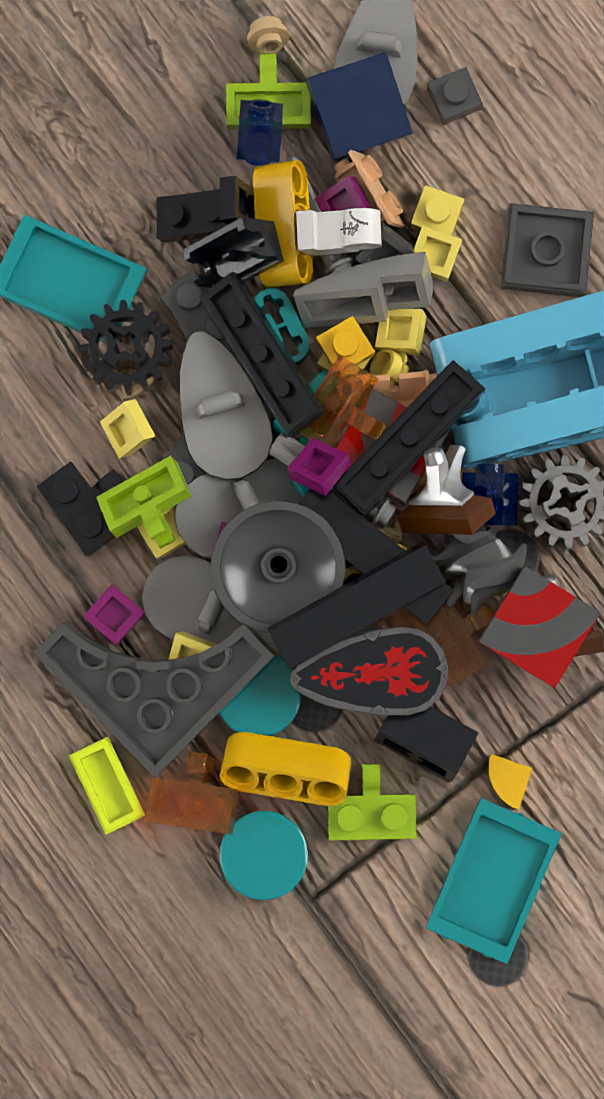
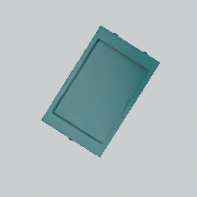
(65, 276)
(493, 880)

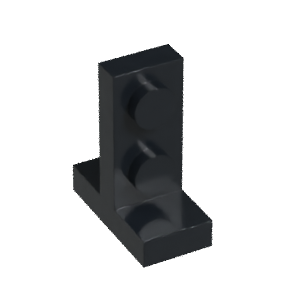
(203, 212)

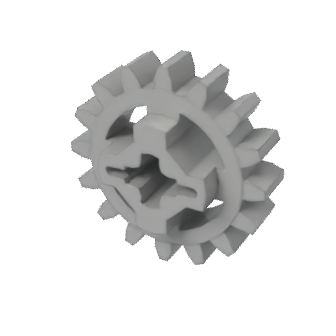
(556, 485)

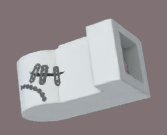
(338, 231)

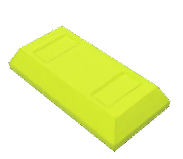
(107, 785)

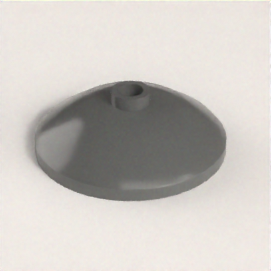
(243, 569)

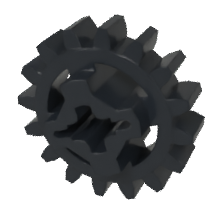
(113, 360)

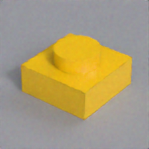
(345, 340)

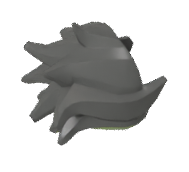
(478, 567)

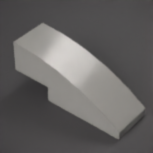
(366, 291)

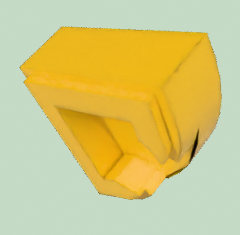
(508, 779)

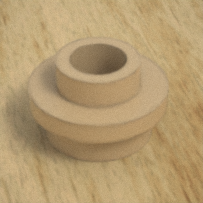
(267, 35)

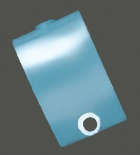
(538, 378)

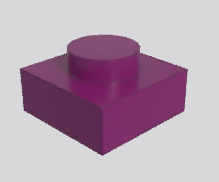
(343, 196)
(319, 466)
(114, 614)

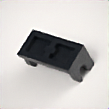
(242, 246)
(428, 740)

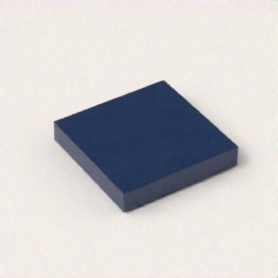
(359, 106)

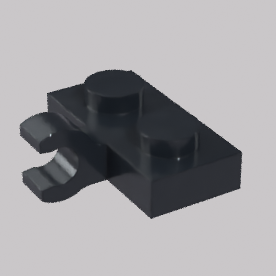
(78, 507)

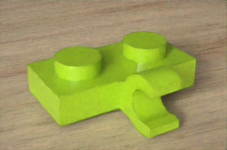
(294, 96)
(144, 500)
(373, 814)

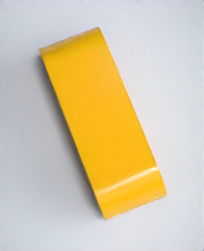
(278, 194)
(286, 769)

